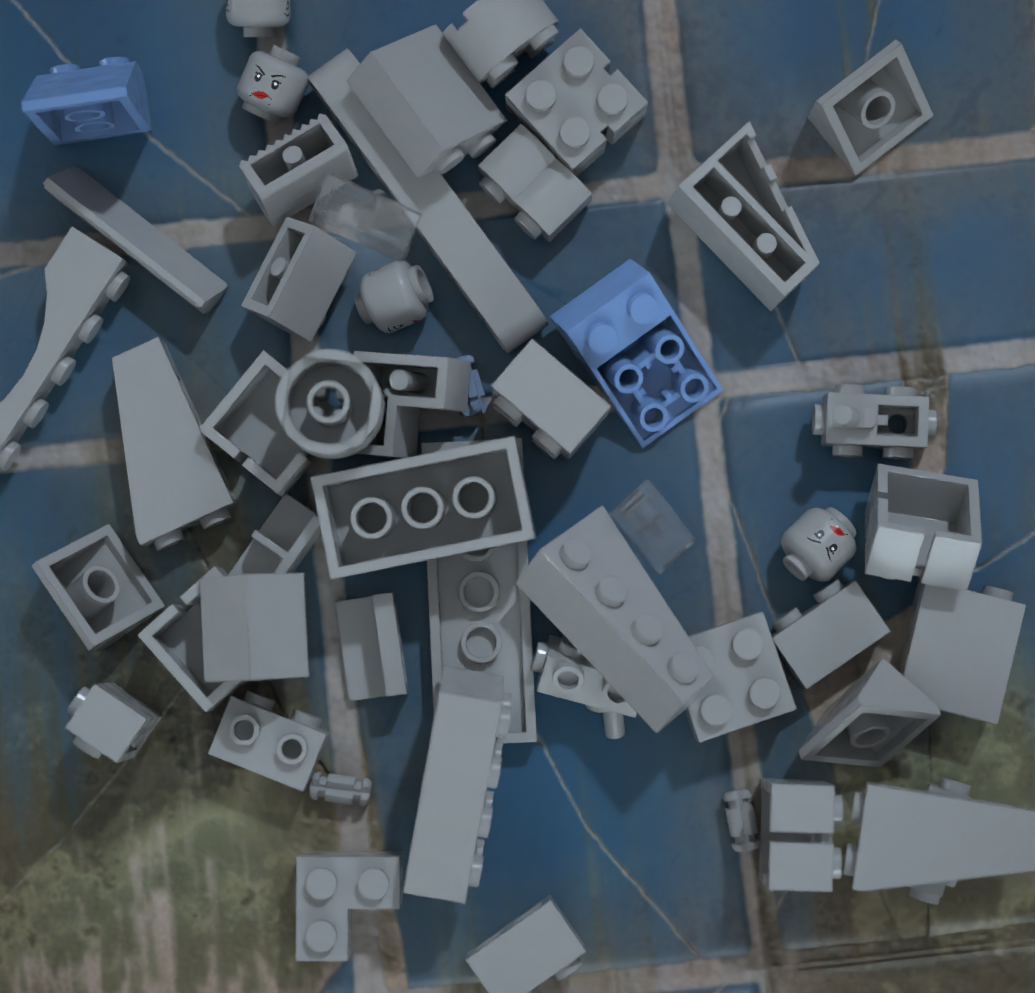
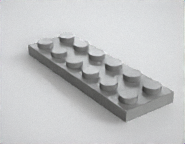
(484, 619)

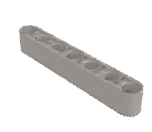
(445, 221)

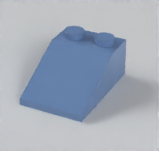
(89, 102)

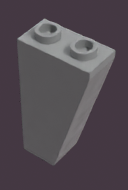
(168, 460)
(935, 838)

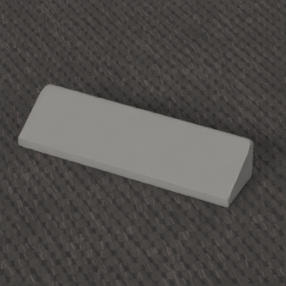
(137, 237)

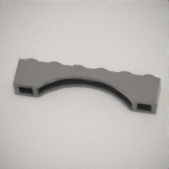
(78, 287)

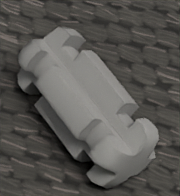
(340, 789)
(741, 820)

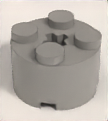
(501, 33)
(312, 381)

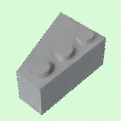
(745, 219)

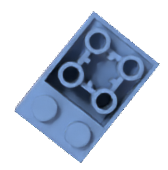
(637, 351)

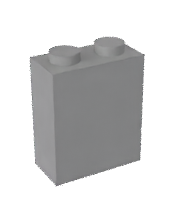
(427, 101)
(962, 648)

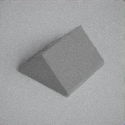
(872, 108)
(98, 588)
(254, 627)
(870, 720)

